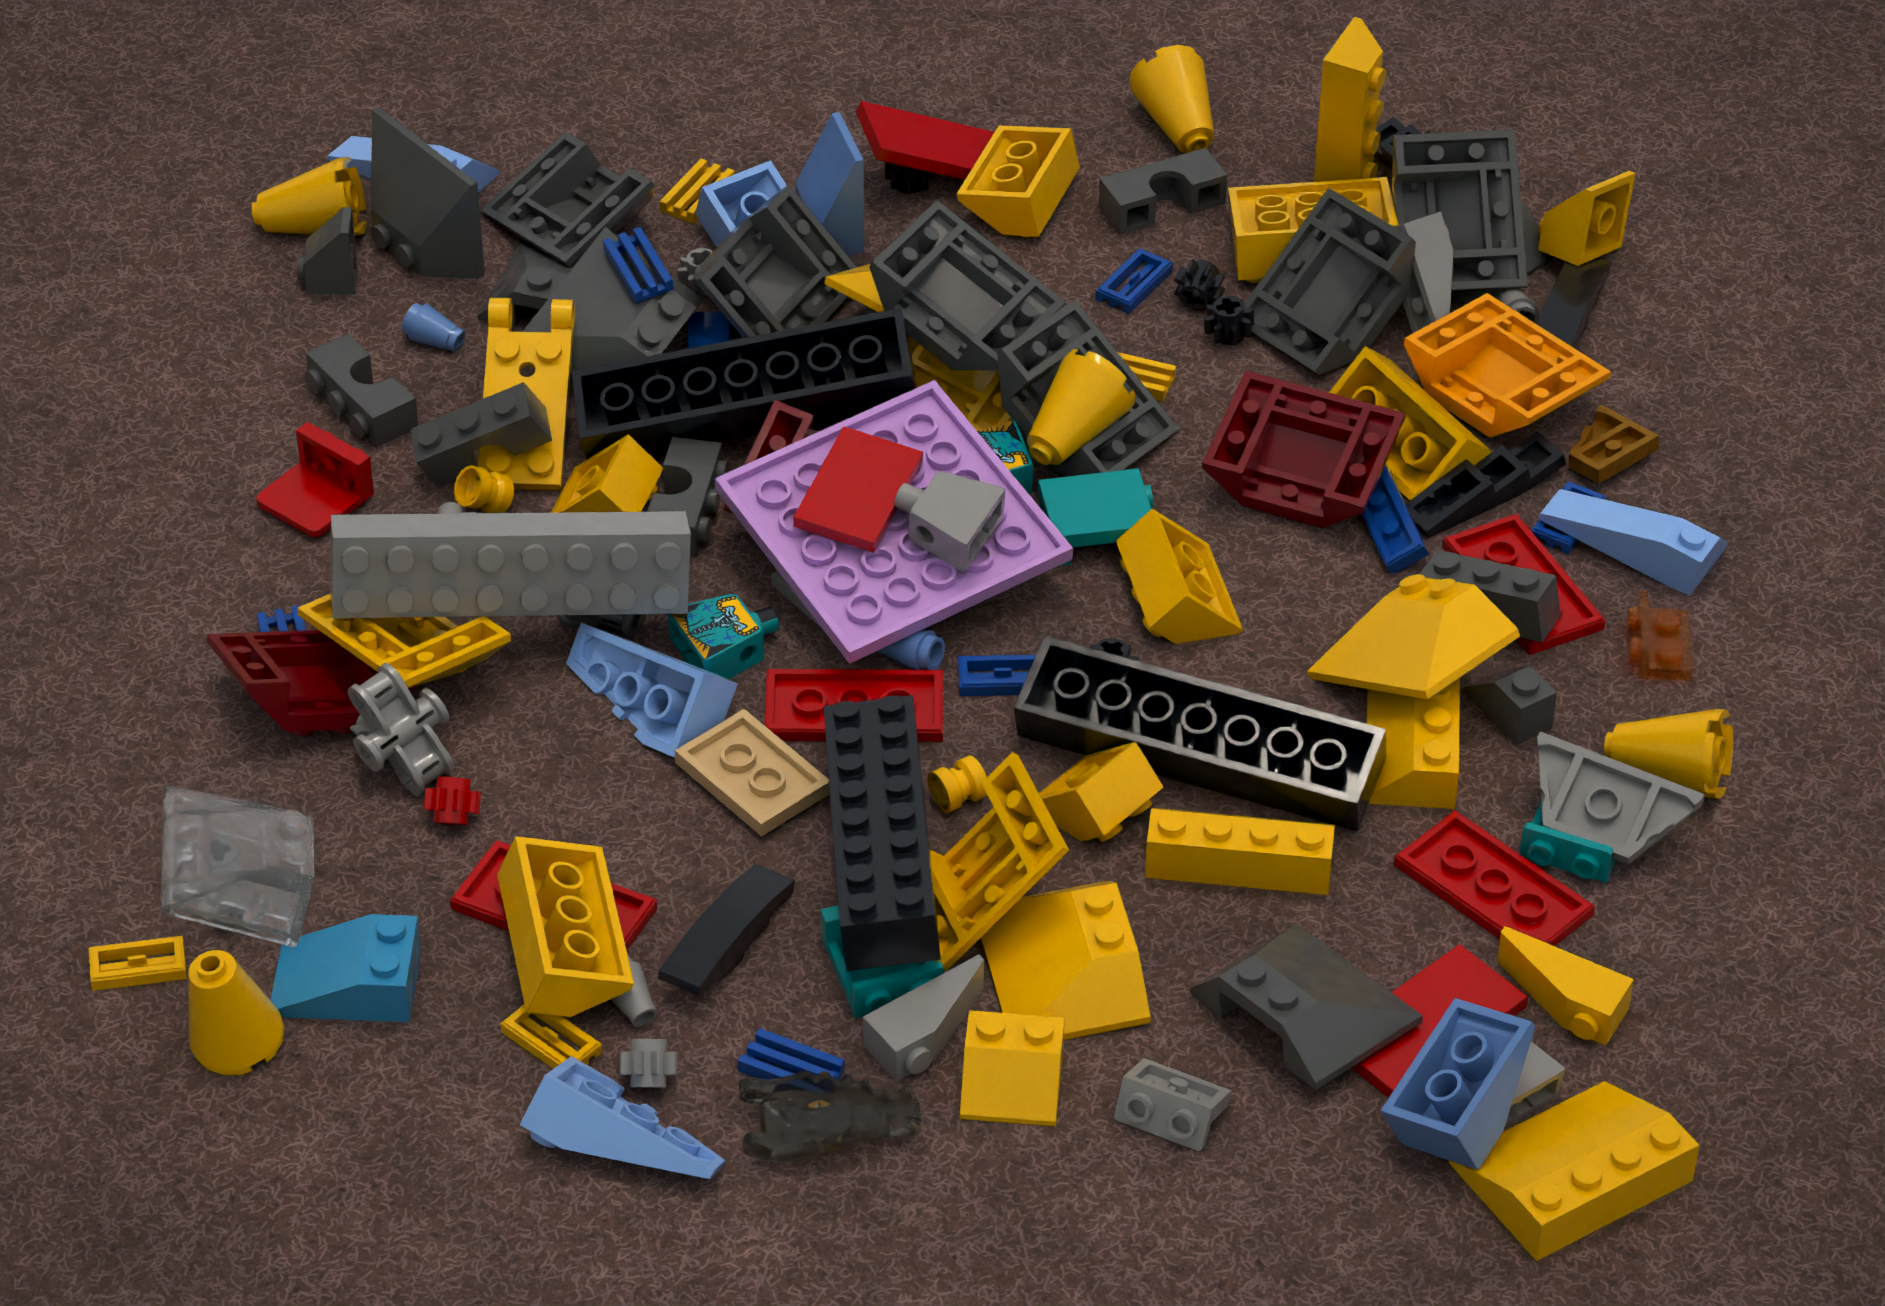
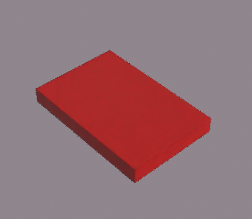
(857, 489)

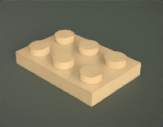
(752, 772)

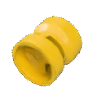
(483, 490)
(955, 785)

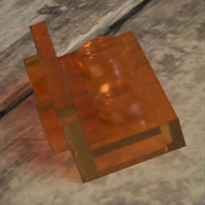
(1660, 641)

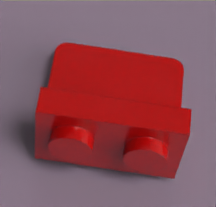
(325, 482)

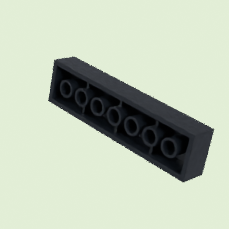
(730, 385)
(1203, 732)
(880, 834)

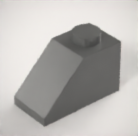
(330, 257)
(1516, 702)

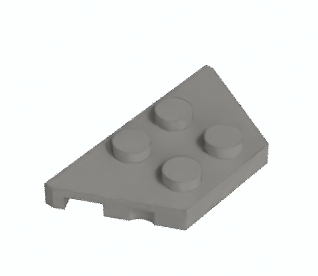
(1608, 799)

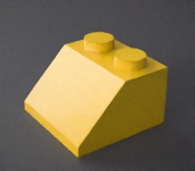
(1588, 222)
(611, 481)
(1101, 792)
(1012, 1068)

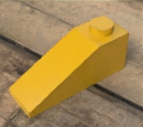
(1570, 988)

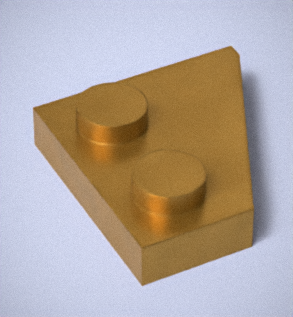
(1610, 445)

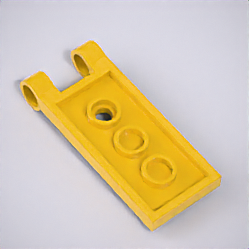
(551, 358)

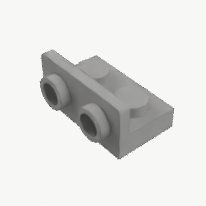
(1170, 1103)

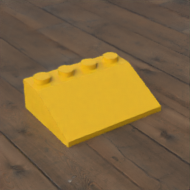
(1270, 215)
(1581, 1167)

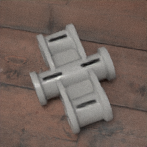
(401, 729)

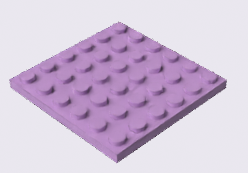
(900, 588)

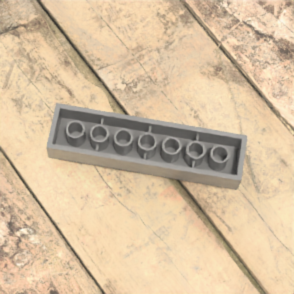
(509, 564)

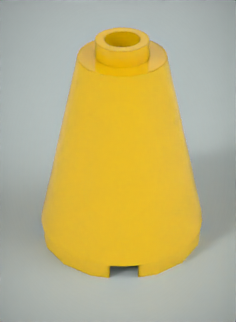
(1176, 96)
(311, 200)
(1078, 406)
(1680, 748)
(230, 1016)

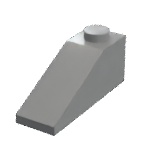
(1431, 272)
(918, 1025)

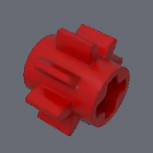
(452, 801)

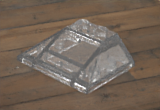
(236, 864)

